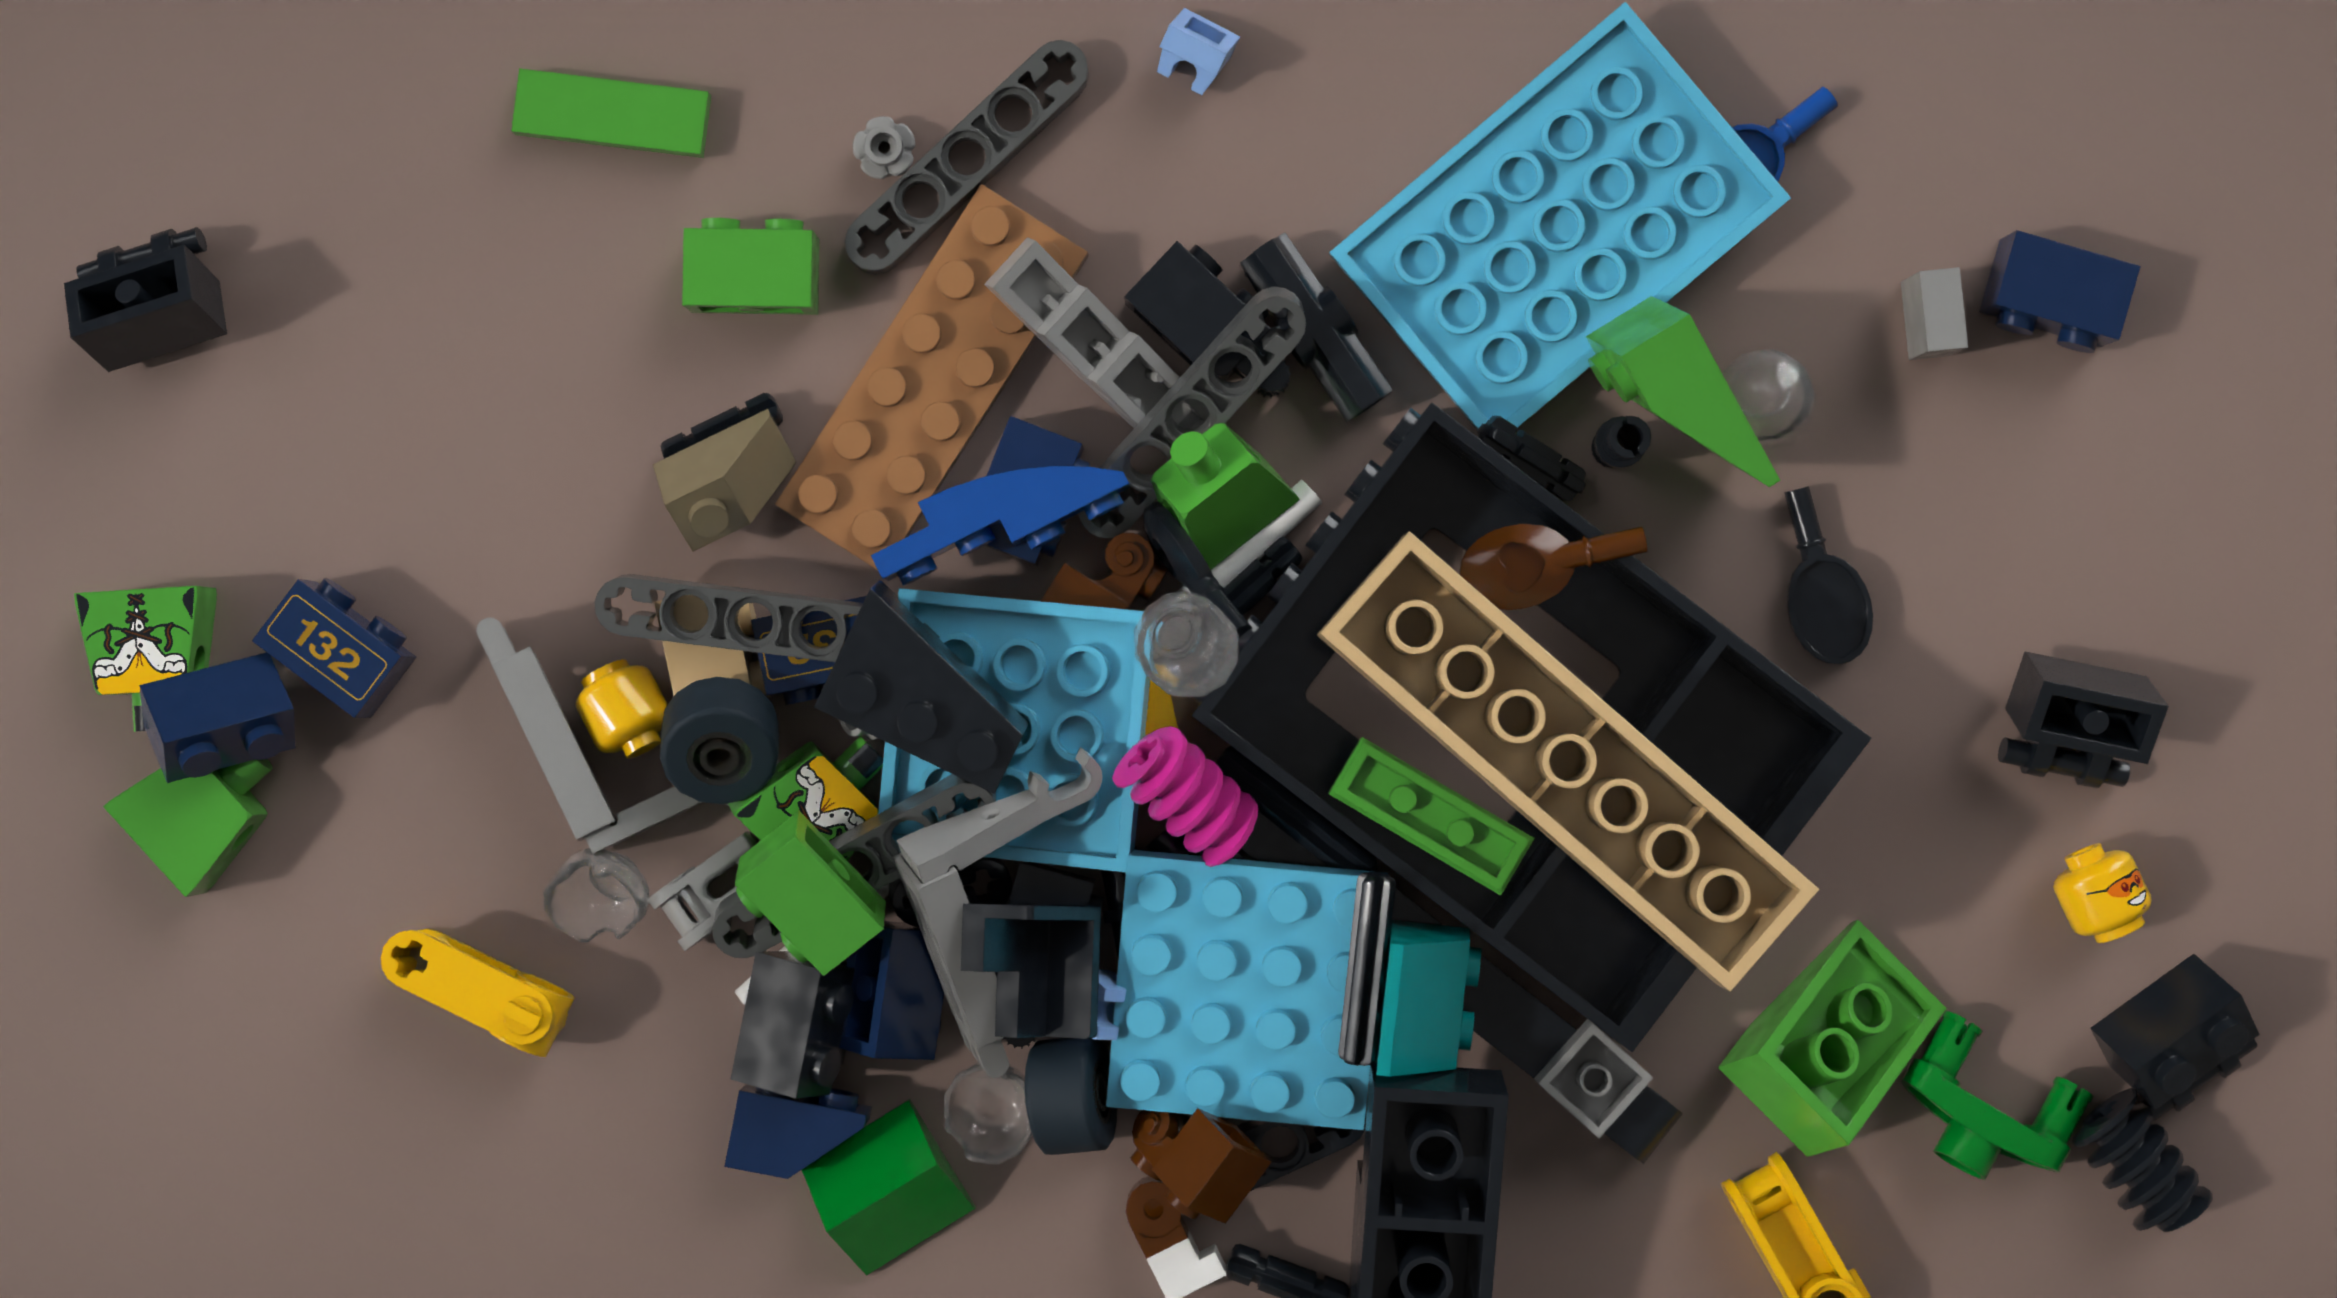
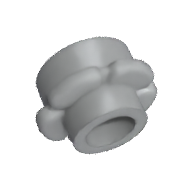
(894, 162)

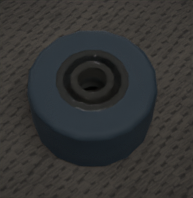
(719, 740)
(1069, 1095)

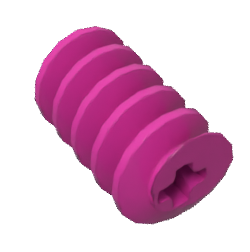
(1189, 794)

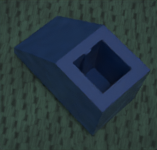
(786, 1134)

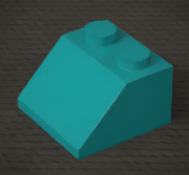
(1425, 998)

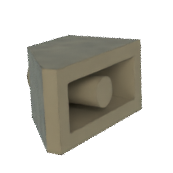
(724, 479)

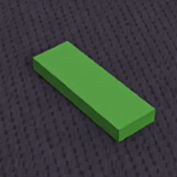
(611, 113)
(1431, 816)

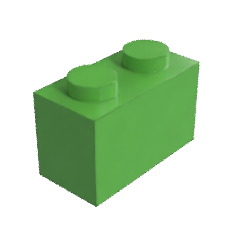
(751, 268)
(809, 894)

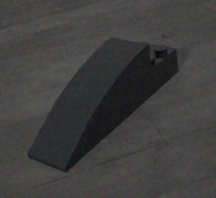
(1429, 1185)

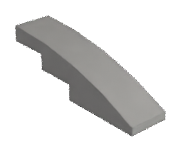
(1088, 336)

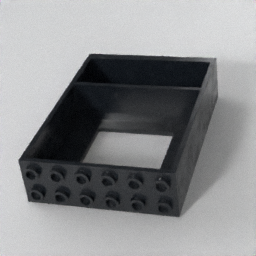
(1681, 682)

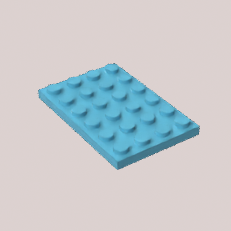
(1558, 219)

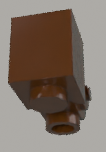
(1133, 574)
(1199, 1159)

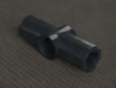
(1330, 333)

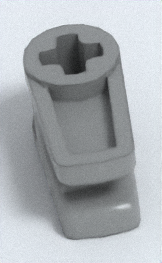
(694, 888)

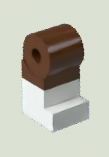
(1168, 1243)

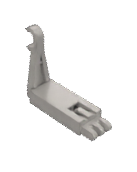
(562, 754)
(939, 895)

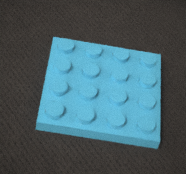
(1076, 686)
(1235, 991)

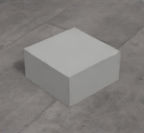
(1934, 313)
(1593, 1078)

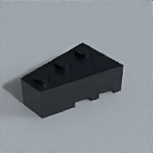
(919, 695)

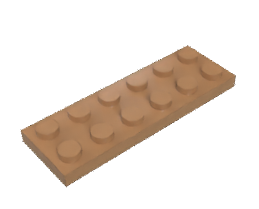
(922, 386)

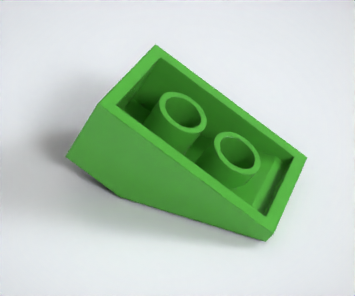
(1666, 368)
(1833, 1041)

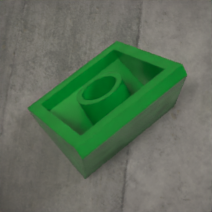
(886, 1189)

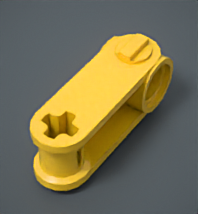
(479, 989)
(1790, 1234)

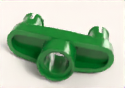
(1978, 1130)

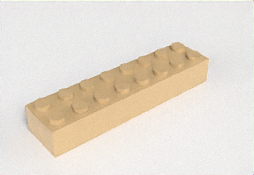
(1568, 762)

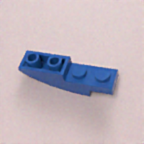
(1024, 500)

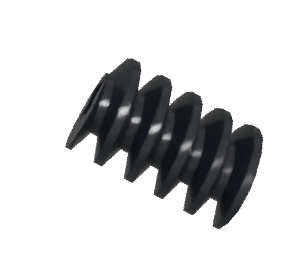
(2143, 1164)

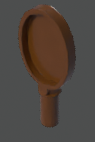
(1533, 563)

